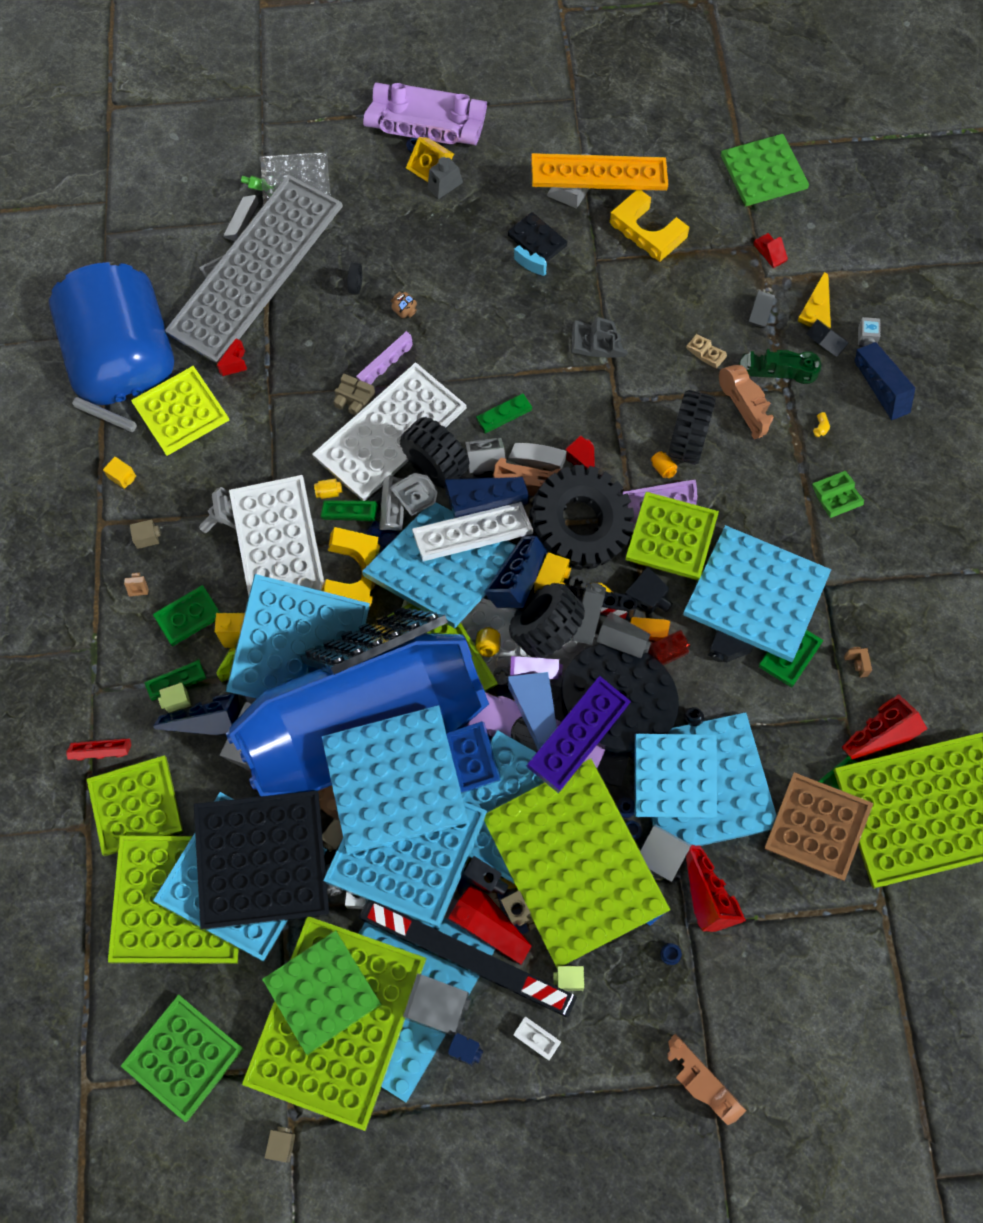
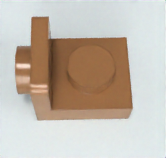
(862, 660)

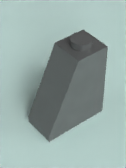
(592, 602)
(624, 636)

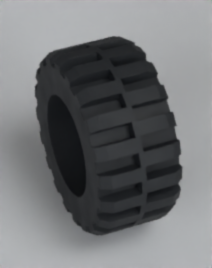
(691, 427)
(434, 451)
(547, 620)

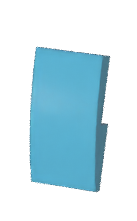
(533, 263)

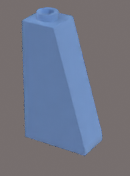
(535, 704)

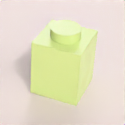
(174, 698)
(569, 978)

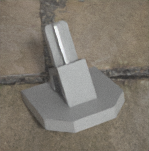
(415, 492)
(220, 511)

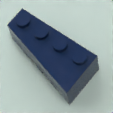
(885, 380)
(483, 494)
(518, 574)

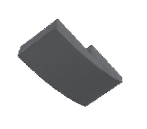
(761, 309)

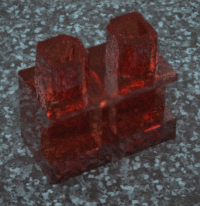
(670, 648)

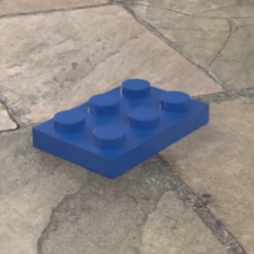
(473, 757)

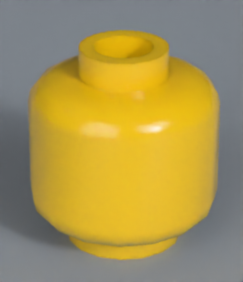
(488, 641)

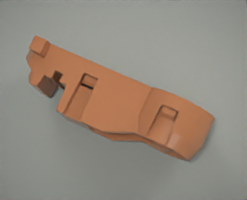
(747, 398)
(532, 477)
(703, 1083)

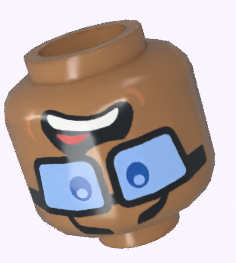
(404, 305)

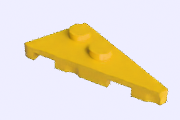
(818, 304)

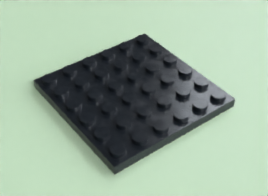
(372, 639)
(260, 860)

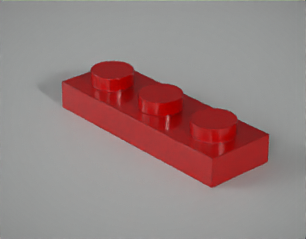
(98, 749)

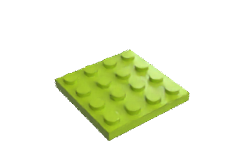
(672, 536)
(134, 803)

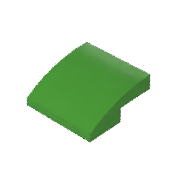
(838, 494)

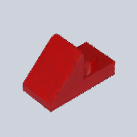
(771, 249)
(231, 360)

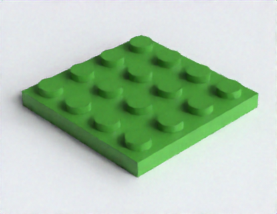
(764, 170)
(321, 992)
(182, 1058)

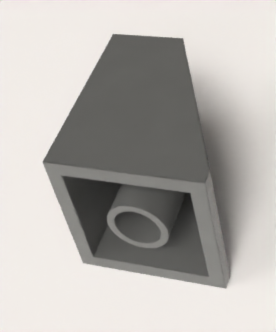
(437, 1005)

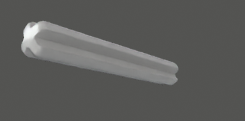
(104, 414)

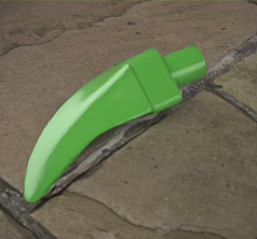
(253, 182)

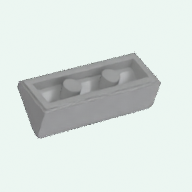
(241, 217)
(391, 507)

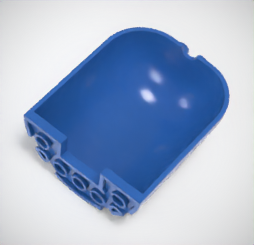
(110, 332)

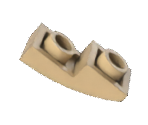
(705, 351)

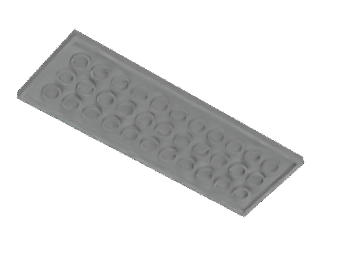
(253, 268)

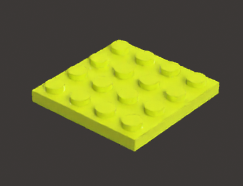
(180, 410)

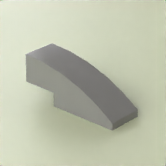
(538, 456)

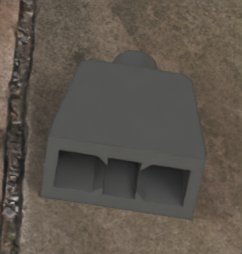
(444, 177)

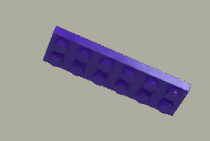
(578, 734)

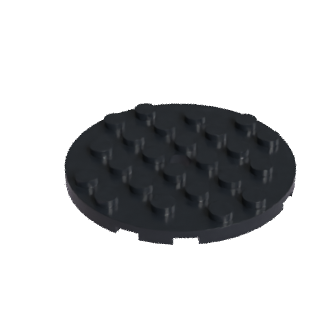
(641, 680)

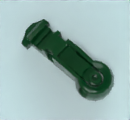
(801, 367)

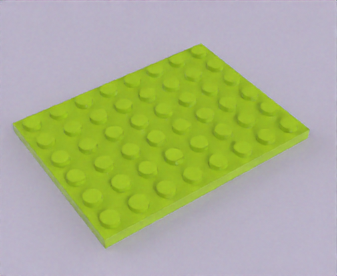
(922, 809)
(575, 864)
(349, 1069)

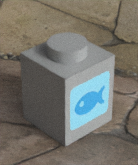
(868, 331)

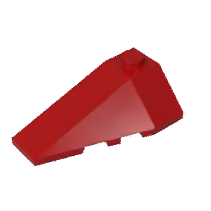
(891, 726)
(710, 900)
(483, 919)

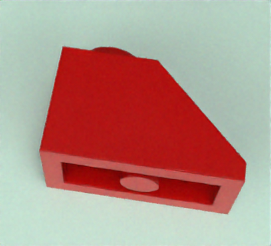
(581, 453)

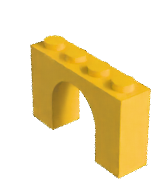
(656, 243)
(362, 549)
(228, 628)

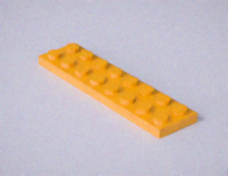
(599, 172)

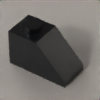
(827, 338)
(728, 648)

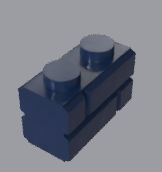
(465, 1050)

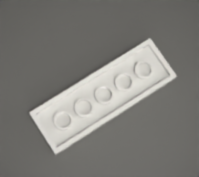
(472, 531)

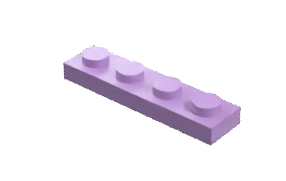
(385, 359)

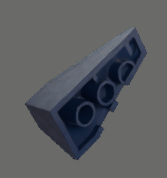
(209, 718)

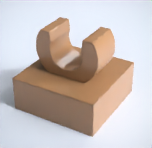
(136, 585)

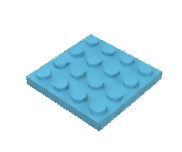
(675, 775)

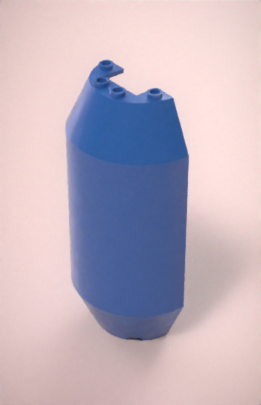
(286, 723)

